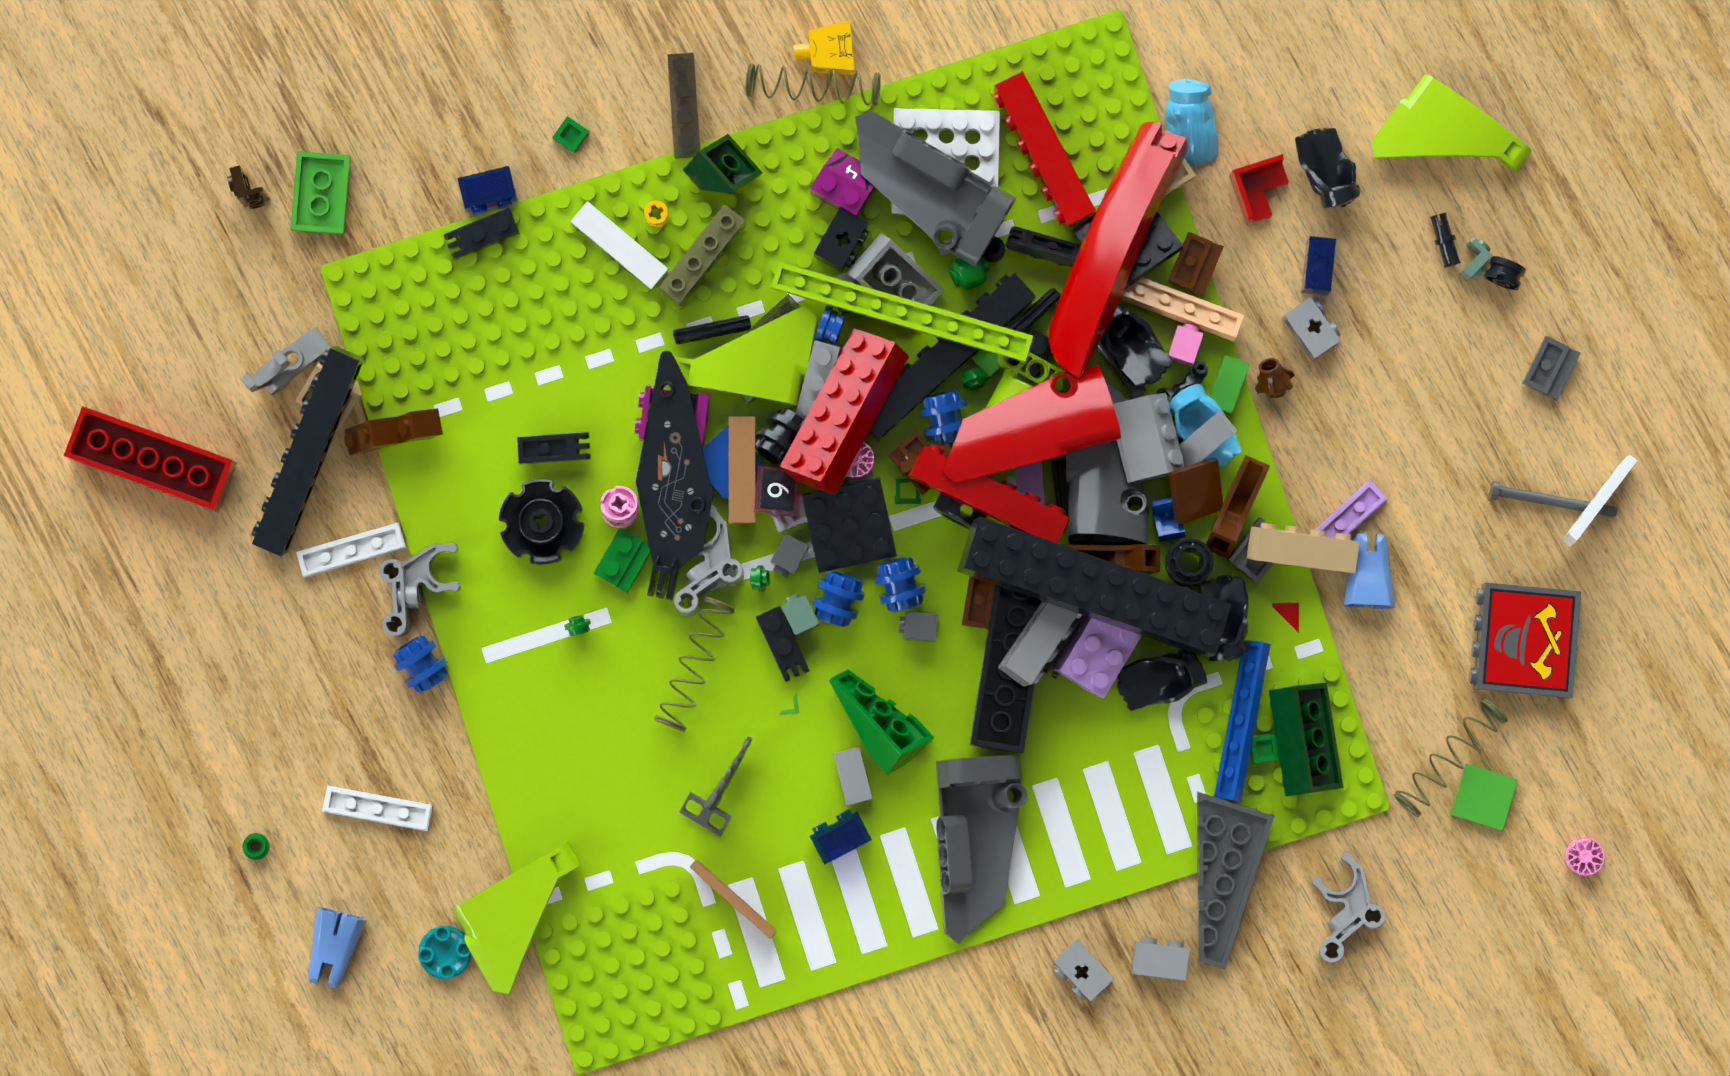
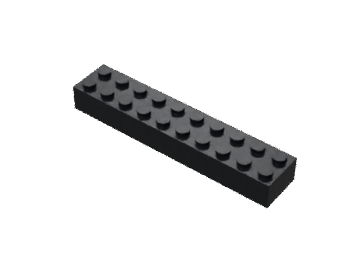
(1094, 587)

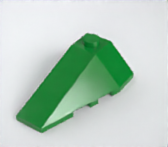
(884, 730)

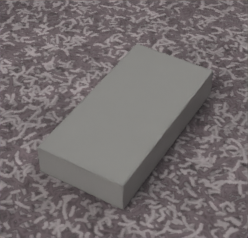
(852, 776)

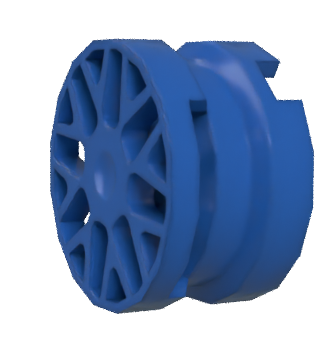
(830, 325)

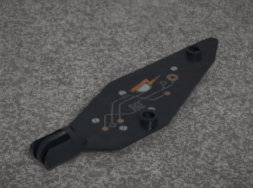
(672, 479)

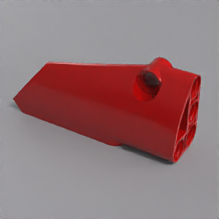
(1035, 426)

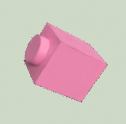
(1185, 344)

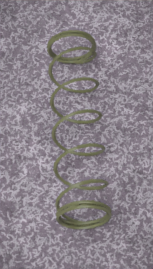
(751, 77)
(730, 610)
(1495, 712)

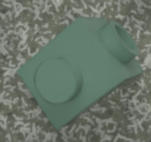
(1477, 266)

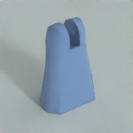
(1372, 579)
(333, 944)

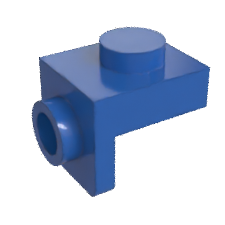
(1164, 520)

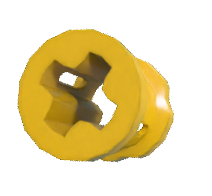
(660, 207)

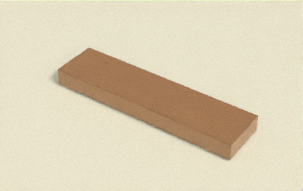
(741, 469)
(733, 898)

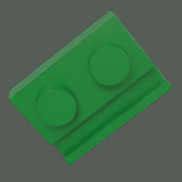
(623, 560)

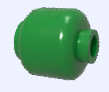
(966, 275)

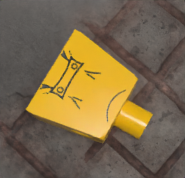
(829, 49)

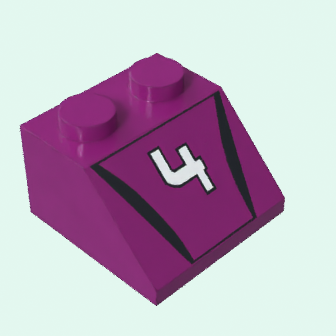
(842, 183)

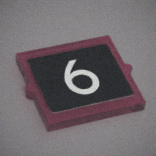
(776, 492)

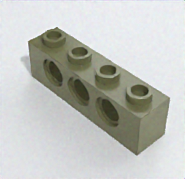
(702, 255)

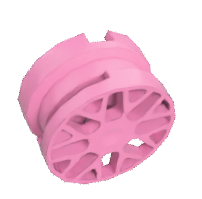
(862, 463)
(619, 506)
(1584, 856)

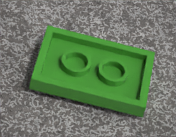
(320, 193)

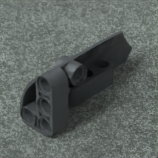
(931, 187)
(1102, 497)
(976, 836)

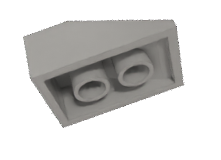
(892, 271)

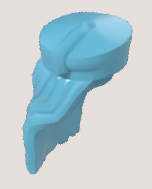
(1193, 117)
(1191, 411)

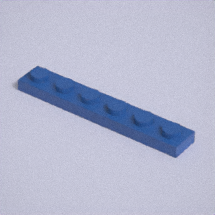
(1242, 722)

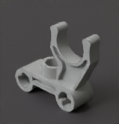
(277, 373)
(710, 571)
(407, 585)
(1352, 917)

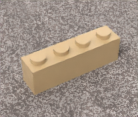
(1303, 549)

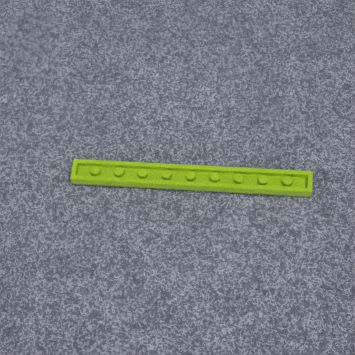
(902, 312)

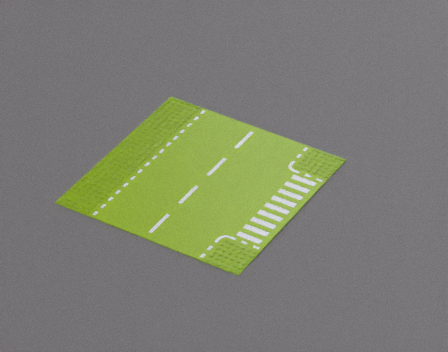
(564, 725)

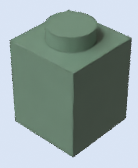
(799, 614)

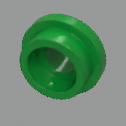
(974, 379)
(759, 578)
(577, 625)
(247, 846)

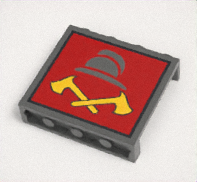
(1525, 640)

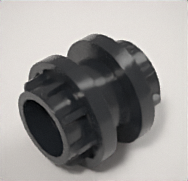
(776, 440)
(1193, 546)

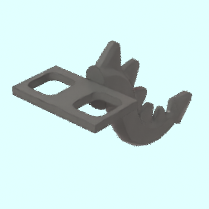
(710, 805)

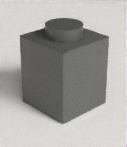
(789, 556)
(919, 626)

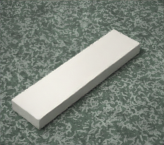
(619, 245)
(1599, 500)
(351, 550)
(377, 808)

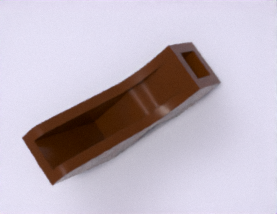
(393, 431)
(1236, 506)
(1137, 557)

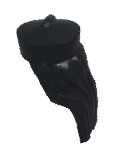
(1327, 167)
(1135, 348)
(1236, 628)
(1160, 679)

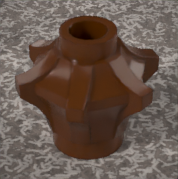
(1273, 378)

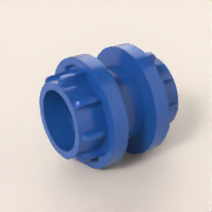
(944, 415)
(900, 584)
(838, 598)
(420, 664)

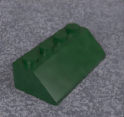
(1305, 739)

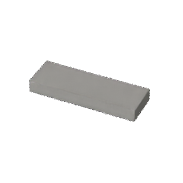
(1206, 439)

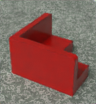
(1252, 182)

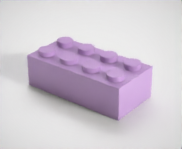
(1095, 655)

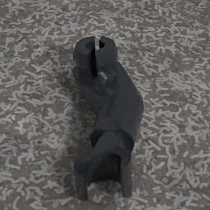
(1195, 376)

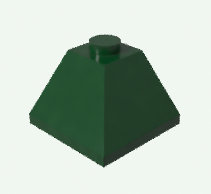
(722, 167)

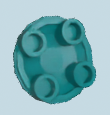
(444, 952)

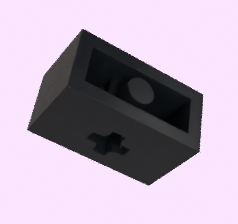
(842, 224)

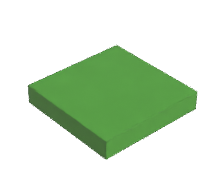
(1483, 797)

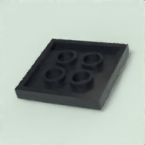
(1156, 248)
(849, 525)

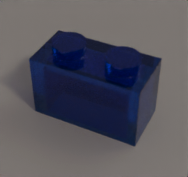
(488, 190)
(1318, 265)
(840, 837)

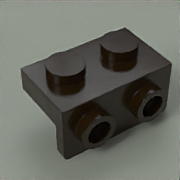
(241, 187)

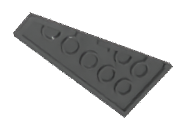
(1227, 861)

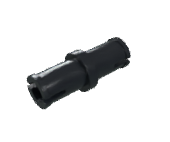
(1445, 240)

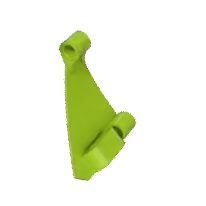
(1445, 124)
(761, 363)
(506, 915)

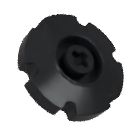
(534, 502)

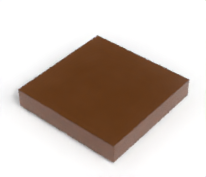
(1196, 490)

